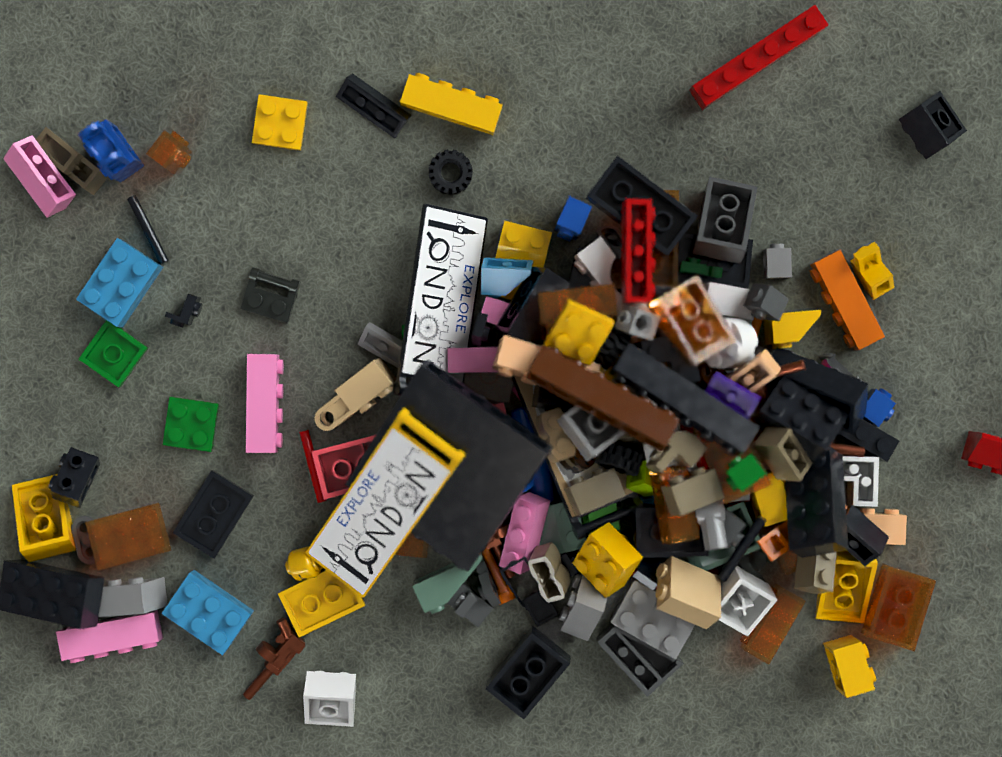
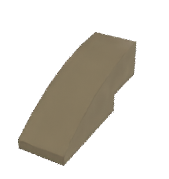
(71, 161)

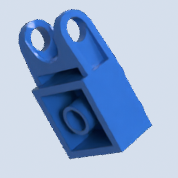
(111, 150)

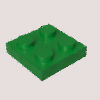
(113, 353)
(190, 424)

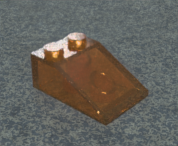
(692, 321)

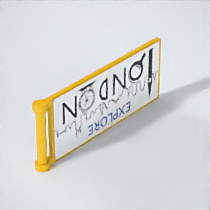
(383, 505)

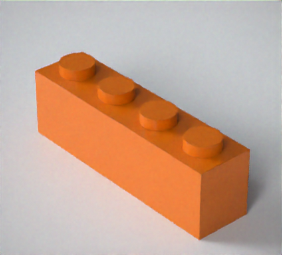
(846, 300)

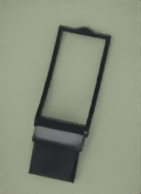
(537, 606)

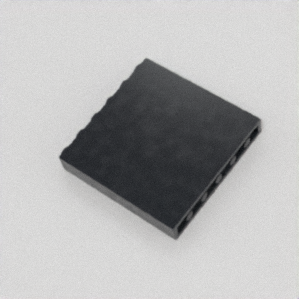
(488, 480)

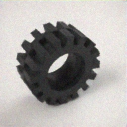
(450, 157)
(612, 347)
(621, 459)

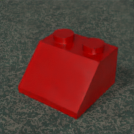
(983, 450)

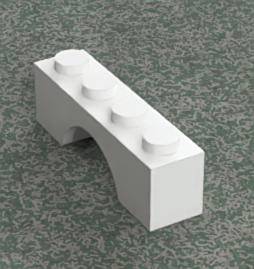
(596, 263)

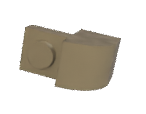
(682, 447)

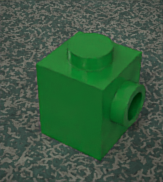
(744, 472)

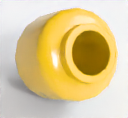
(301, 566)

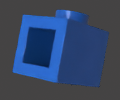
(878, 407)

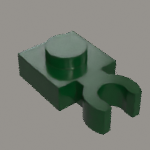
(693, 267)

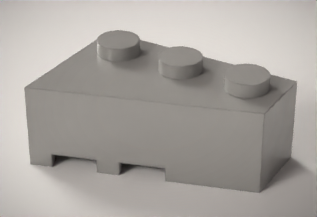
(132, 596)

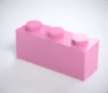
(39, 176)
(524, 530)

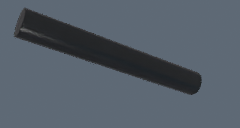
(147, 229)
(742, 548)

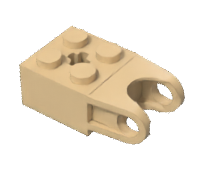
(357, 394)

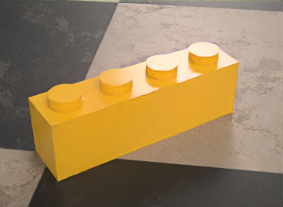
(451, 104)

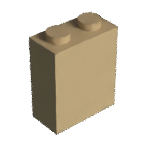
(688, 592)

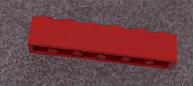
(758, 57)

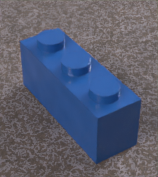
(572, 219)

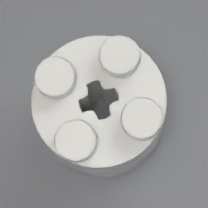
(740, 351)

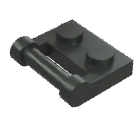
(268, 303)

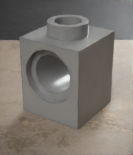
(777, 262)
(637, 321)

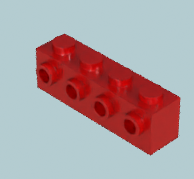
(637, 251)

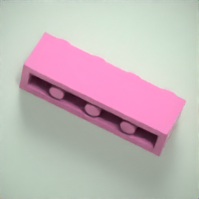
(263, 403)
(110, 635)

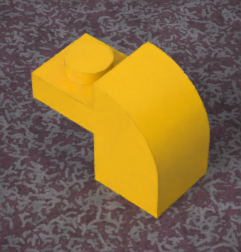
(871, 271)

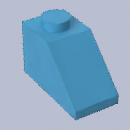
(503, 275)

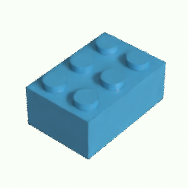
(119, 283)
(207, 612)

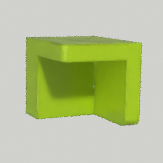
(640, 484)

